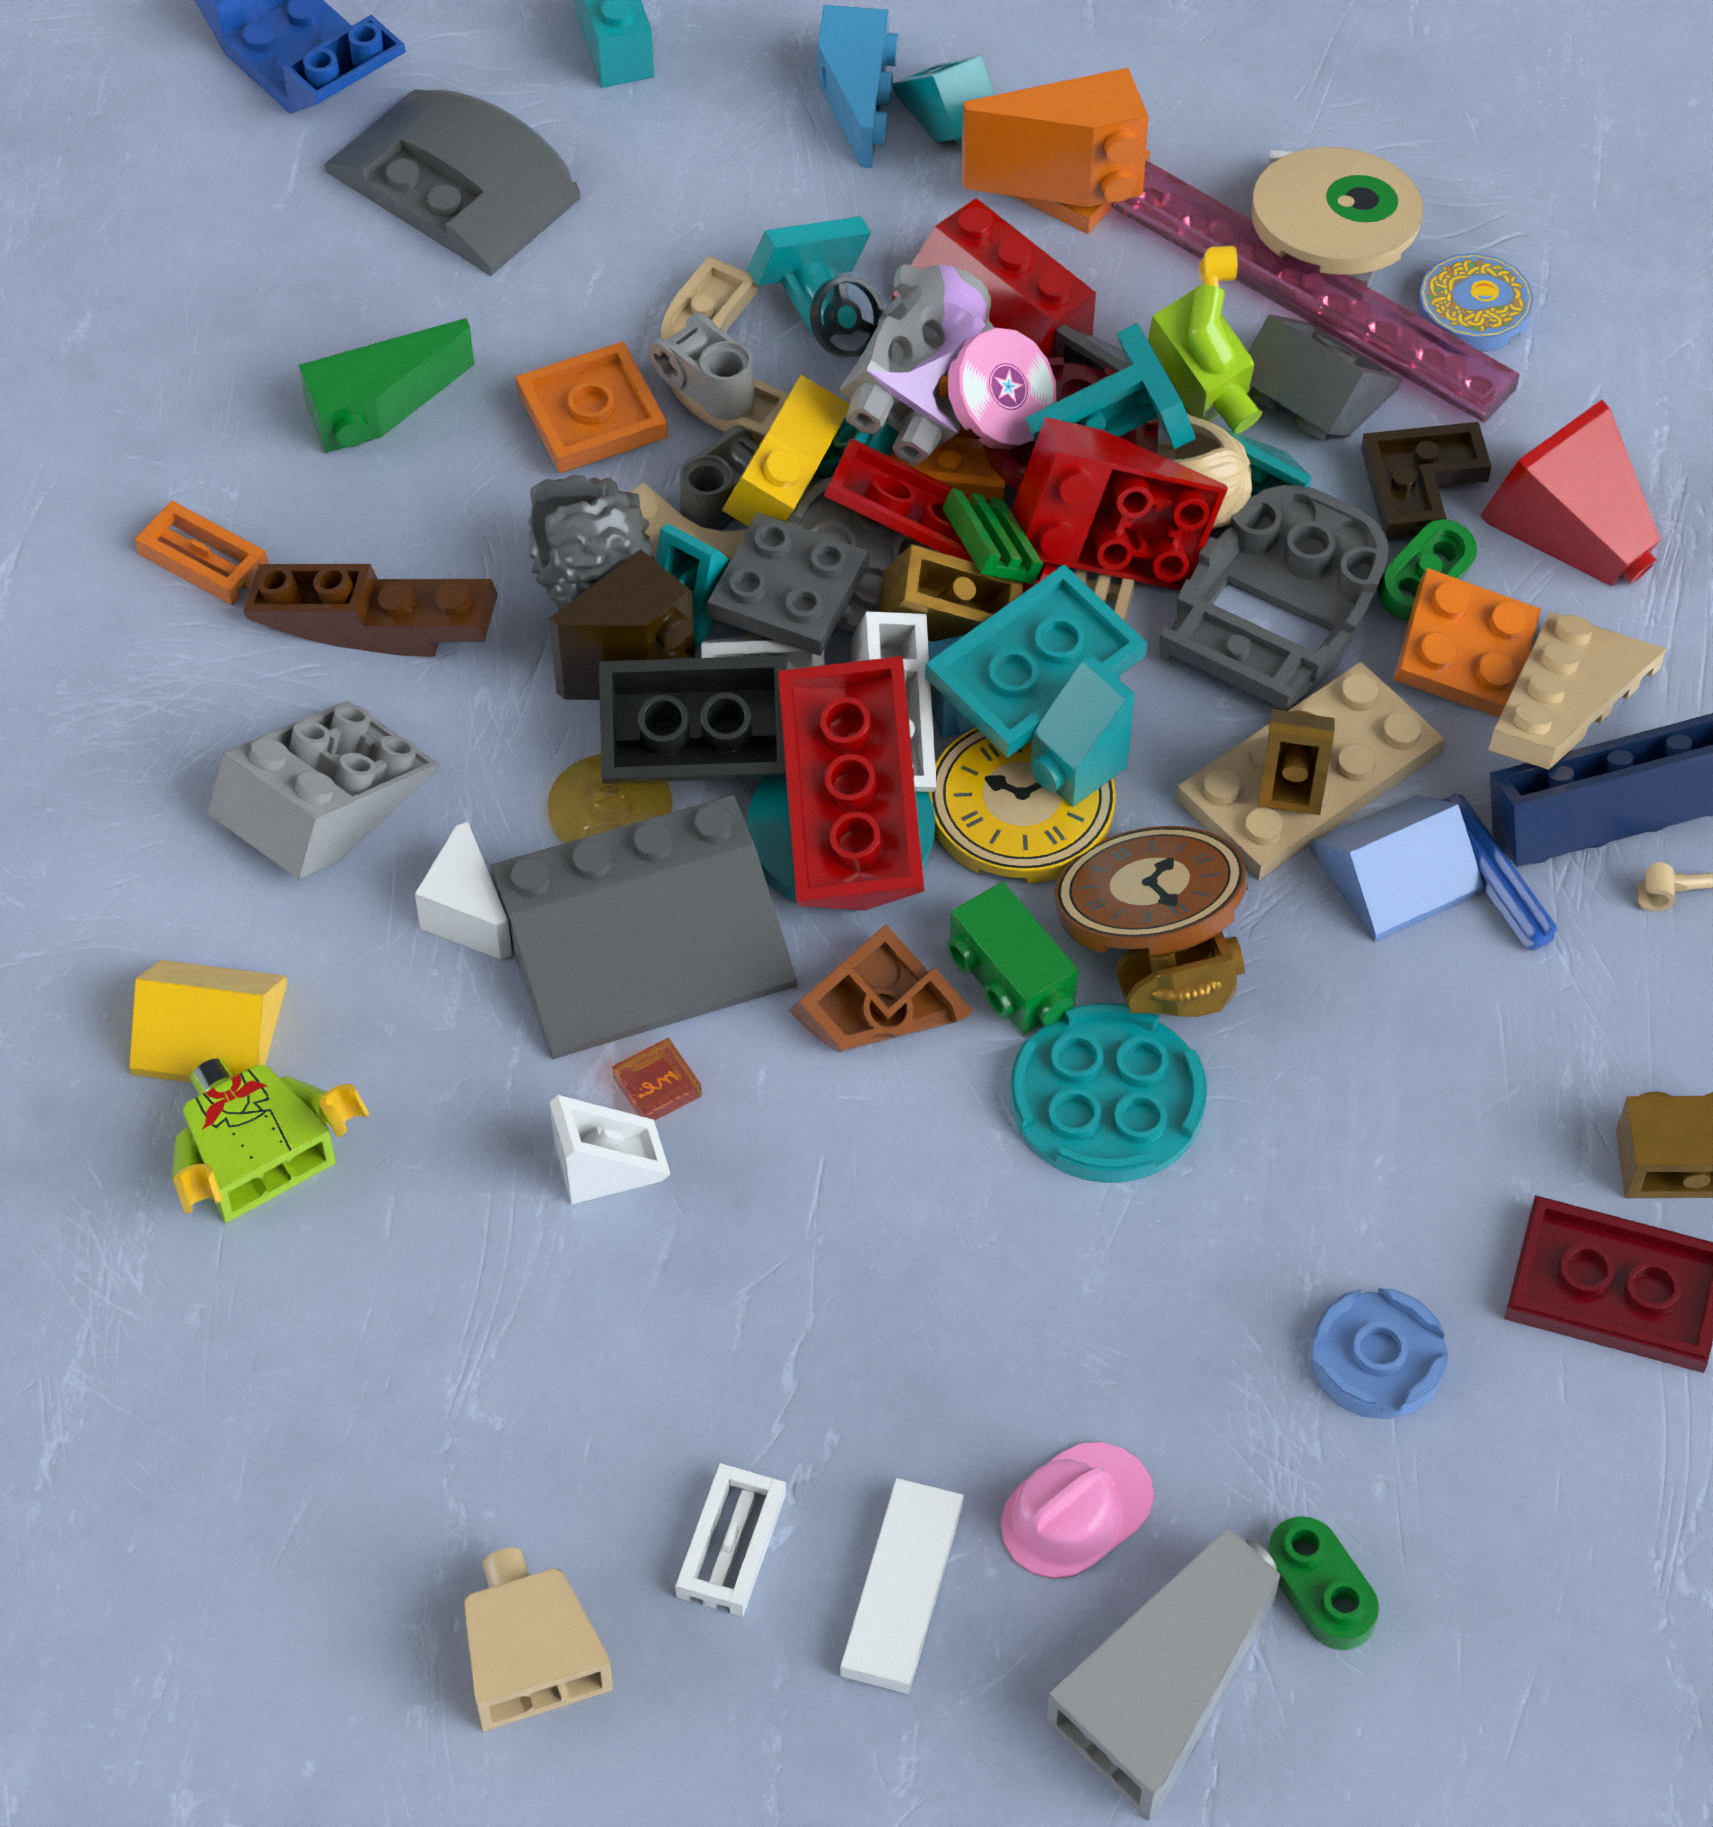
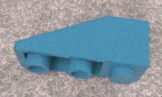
(852, 73)

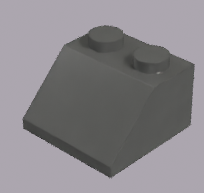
(1316, 377)

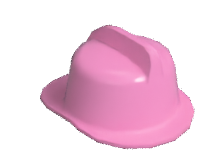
(1076, 1509)

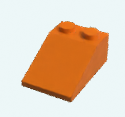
(1059, 141)

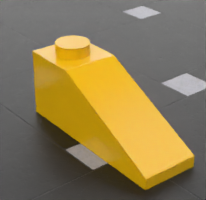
(788, 454)

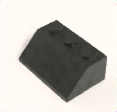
(691, 719)

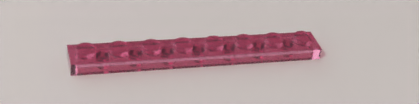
(1328, 301)

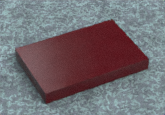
(1615, 1284)

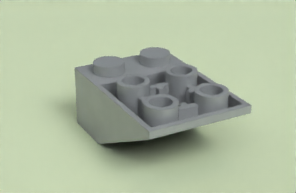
(316, 786)

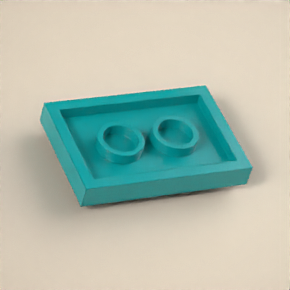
(1026, 653)

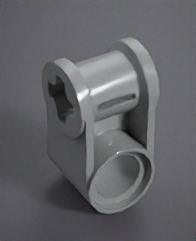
(707, 367)

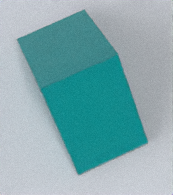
(696, 567)

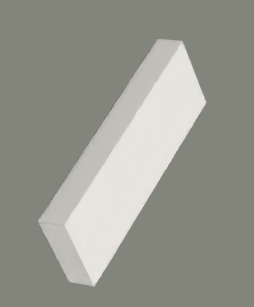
(902, 1586)

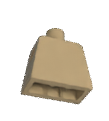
(530, 1643)

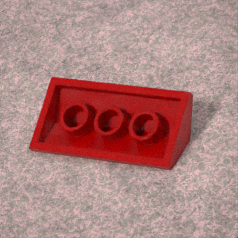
(901, 500)
(851, 784)

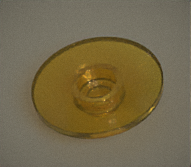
(580, 810)

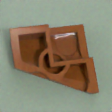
(878, 997)

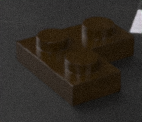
(1412, 464)

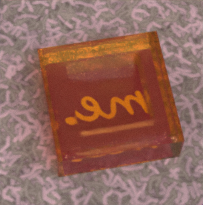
(657, 1080)

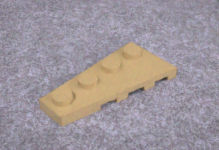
(1568, 685)

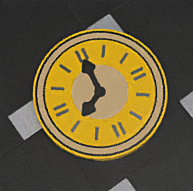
(1003, 820)

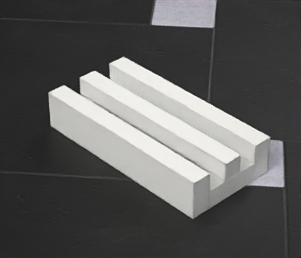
(714, 1591)

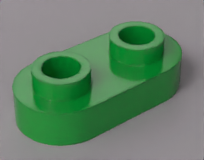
(1408, 567)
(1320, 1578)

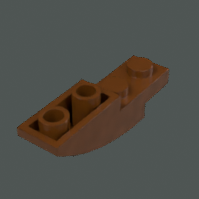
(360, 612)

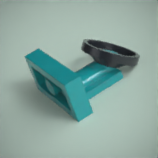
(807, 266)

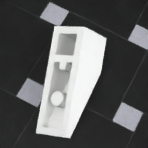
(904, 635)

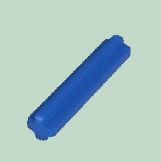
(1505, 884)

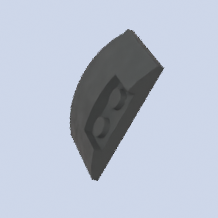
(459, 174)

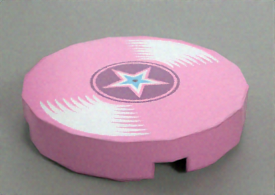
(999, 384)

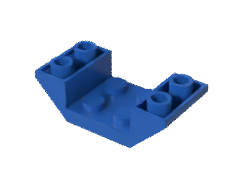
(299, 47)

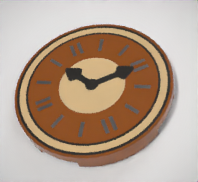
(1151, 890)

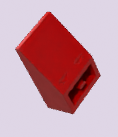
(1114, 506)

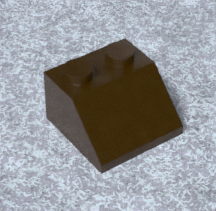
(624, 616)

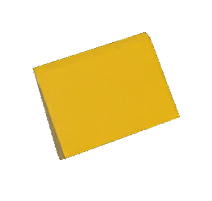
(200, 1015)

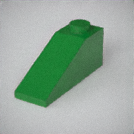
(381, 384)

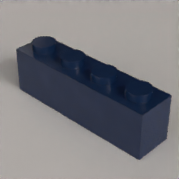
(1605, 792)

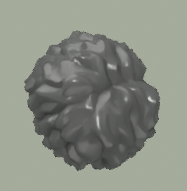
(582, 533)

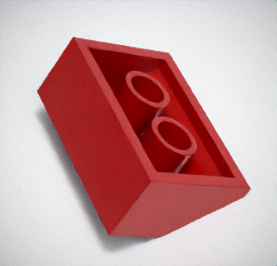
(1024, 282)

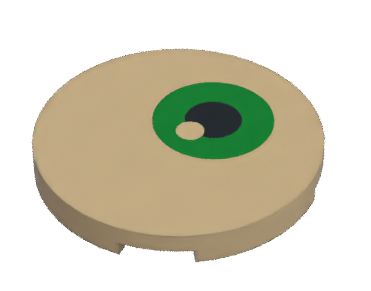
(1337, 209)

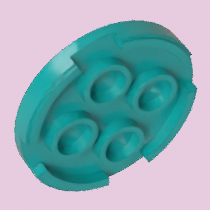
(1108, 1094)

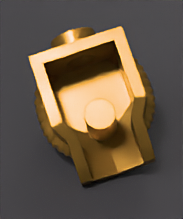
(1182, 982)

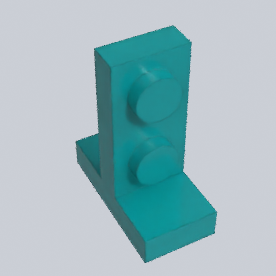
(1125, 398)

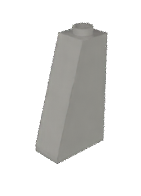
(1162, 1673)

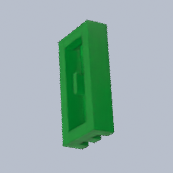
(991, 534)

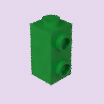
(1012, 959)

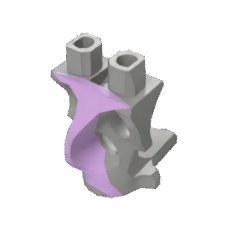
(926, 326)

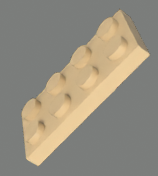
(1373, 749)

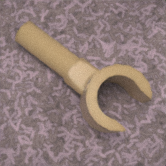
(1660, 884)

